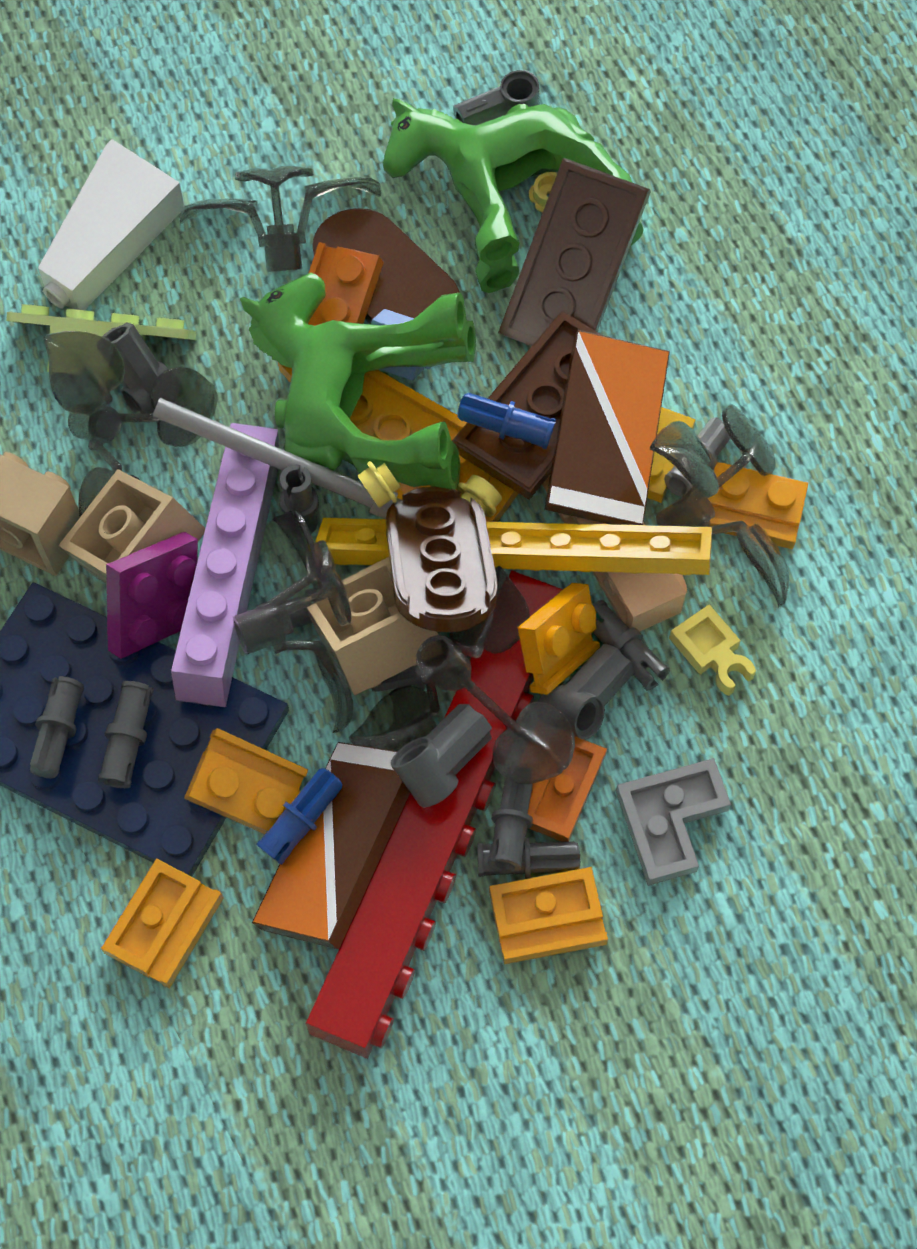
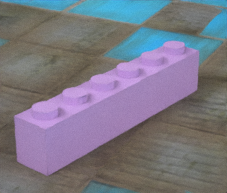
(224, 574)

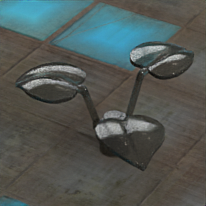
(281, 242)
(81, 378)
(690, 456)
(271, 622)
(534, 745)

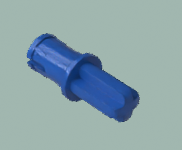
(506, 419)
(300, 815)

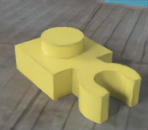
(710, 644)

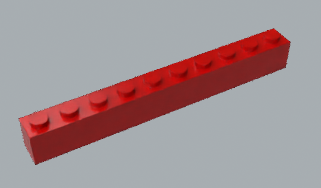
(417, 867)

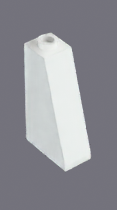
(108, 226)

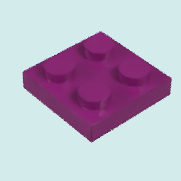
(149, 593)

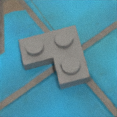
(657, 812)

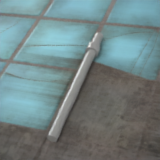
(267, 453)

